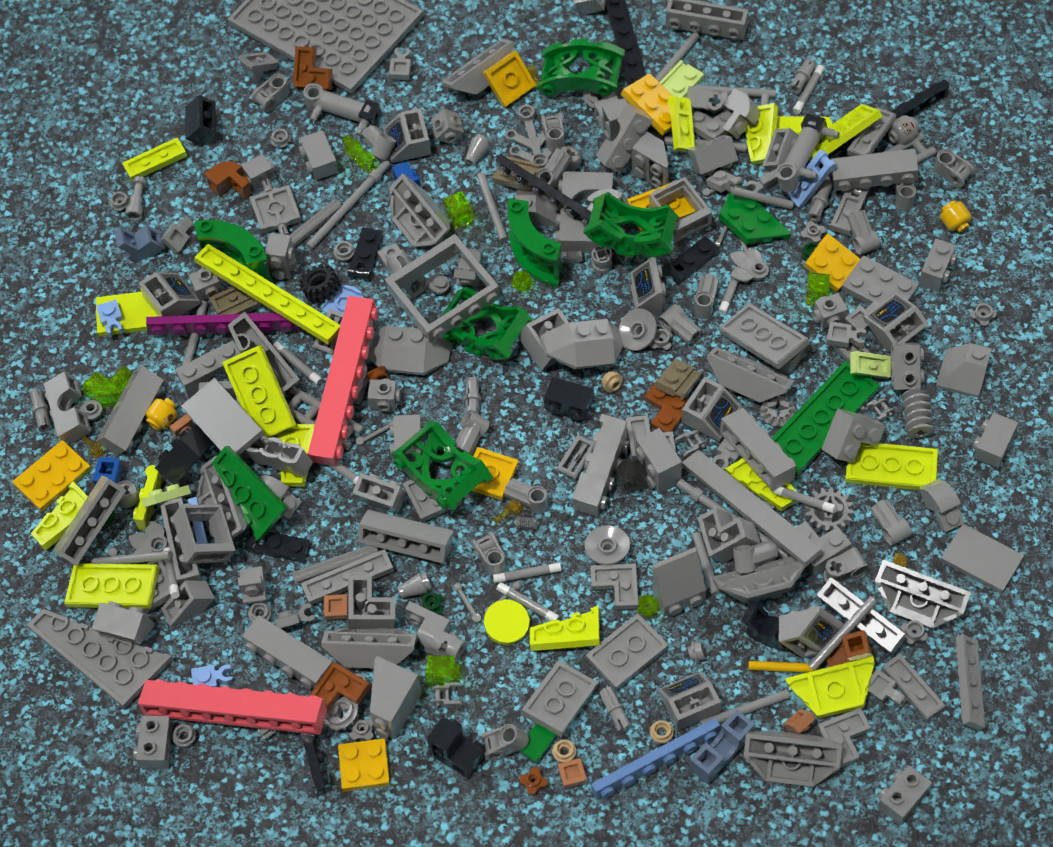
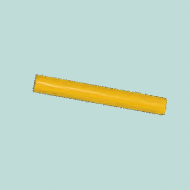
(779, 666)

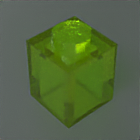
(458, 209)
(816, 287)
(441, 670)

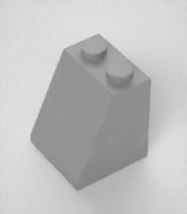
(392, 697)

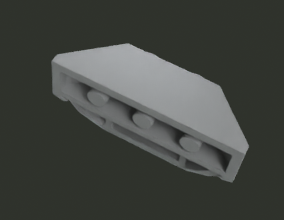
(470, 76)
(417, 213)
(584, 344)
(407, 350)
(747, 376)
(213, 491)
(766, 581)
(920, 596)
(360, 646)
(792, 757)

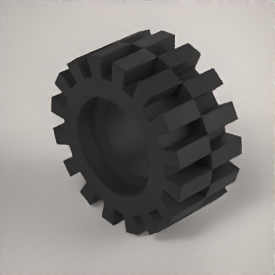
(324, 290)

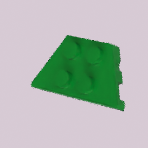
(751, 221)

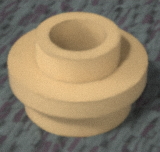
(611, 381)
(661, 725)
(561, 745)

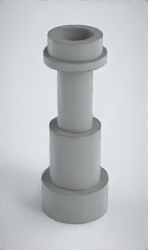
(134, 210)

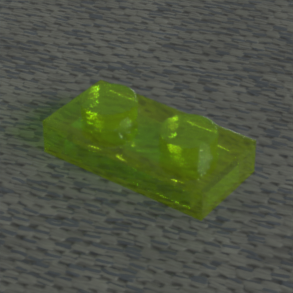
(358, 154)

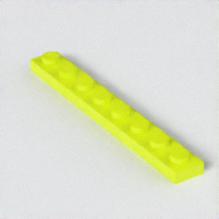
(268, 294)

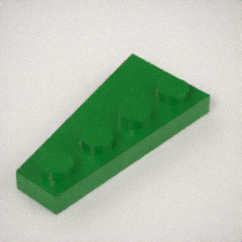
(257, 501)

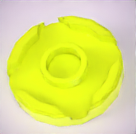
(506, 622)

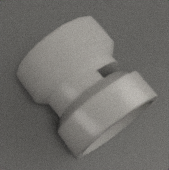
(601, 260)

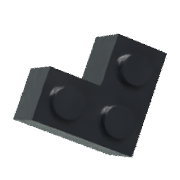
(186, 451)
(454, 750)

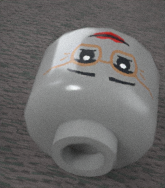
(903, 130)

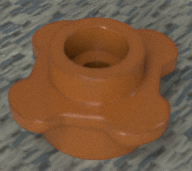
(378, 374)
(534, 787)

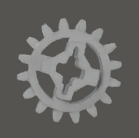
(820, 518)

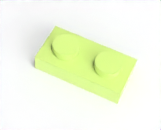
(870, 364)
(157, 496)

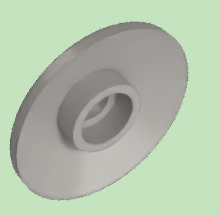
(631, 326)
(607, 537)

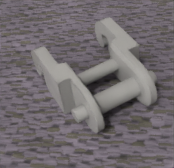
(874, 405)
(687, 438)
(446, 688)

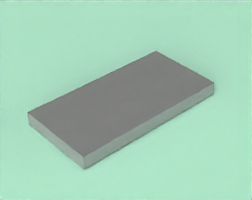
(764, 336)
(222, 418)

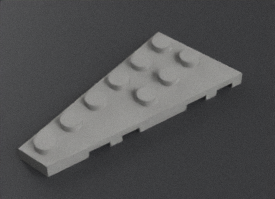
(108, 662)

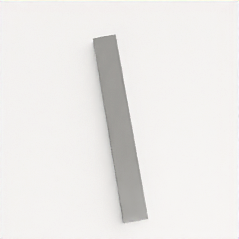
(752, 508)

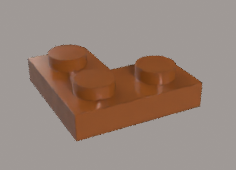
(305, 70)
(670, 409)
(339, 682)

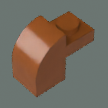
(227, 176)
(852, 648)

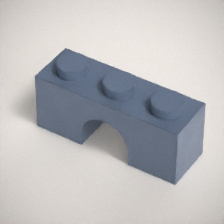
(712, 758)

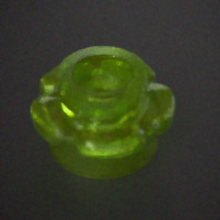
(521, 276)
(647, 600)

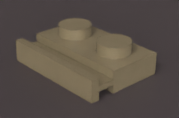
(502, 179)
(233, 302)
(678, 379)

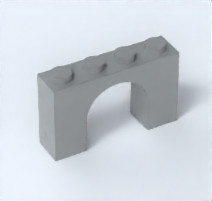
(578, 187)

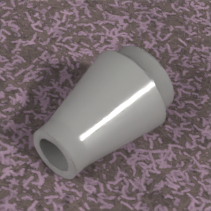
(477, 148)
(417, 585)

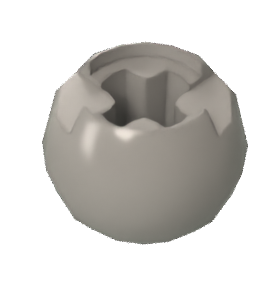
(576, 160)
(132, 498)

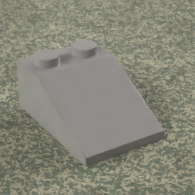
(678, 582)

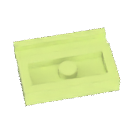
(680, 78)

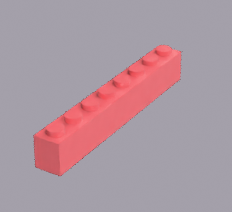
(342, 381)
(233, 706)

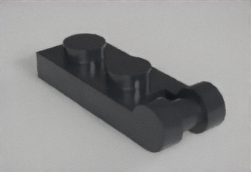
(365, 253)
(691, 260)
(279, 546)
(314, 759)

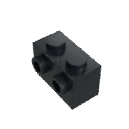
(200, 120)
(568, 399)

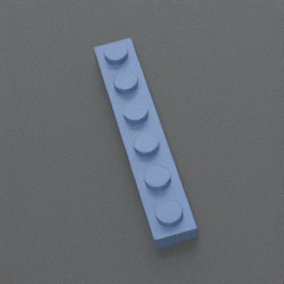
(650, 762)

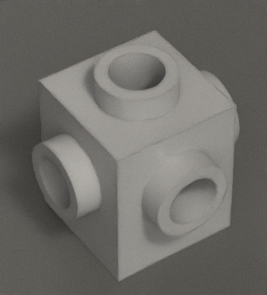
(447, 126)
(205, 283)
(829, 309)
(383, 394)

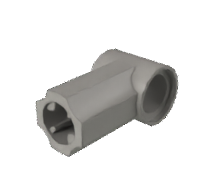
(379, 142)
(555, 167)
(905, 196)
(864, 237)
(705, 296)
(675, 320)
(472, 429)
(526, 495)
(892, 526)
(749, 556)

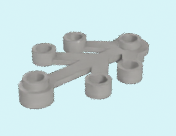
(533, 143)

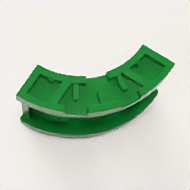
(557, 78)
(605, 228)
(235, 243)
(530, 248)
(507, 320)
(473, 469)

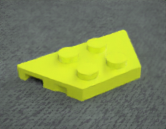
(835, 687)

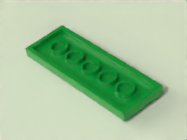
(807, 429)

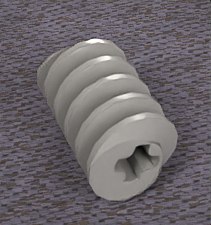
(917, 413)

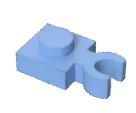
(110, 316)
(210, 676)

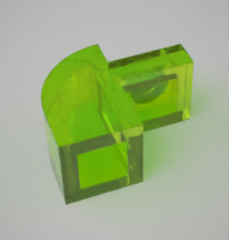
(104, 390)

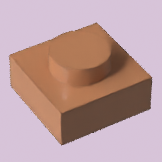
(180, 425)
(335, 607)
(799, 721)
(572, 773)

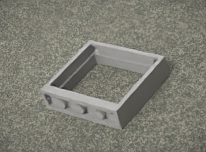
(427, 263)

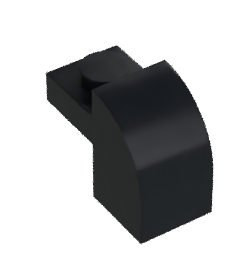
(762, 626)

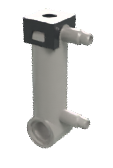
(321, 100)
(813, 130)

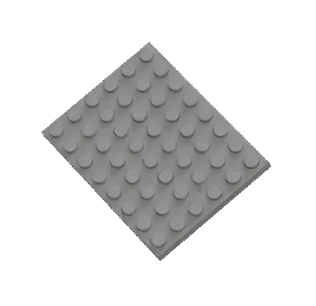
(347, 33)

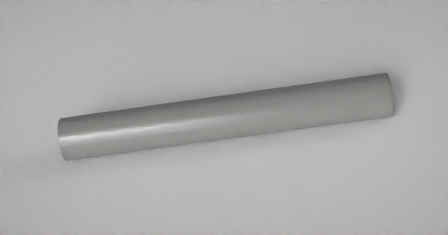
(762, 197)
(703, 555)

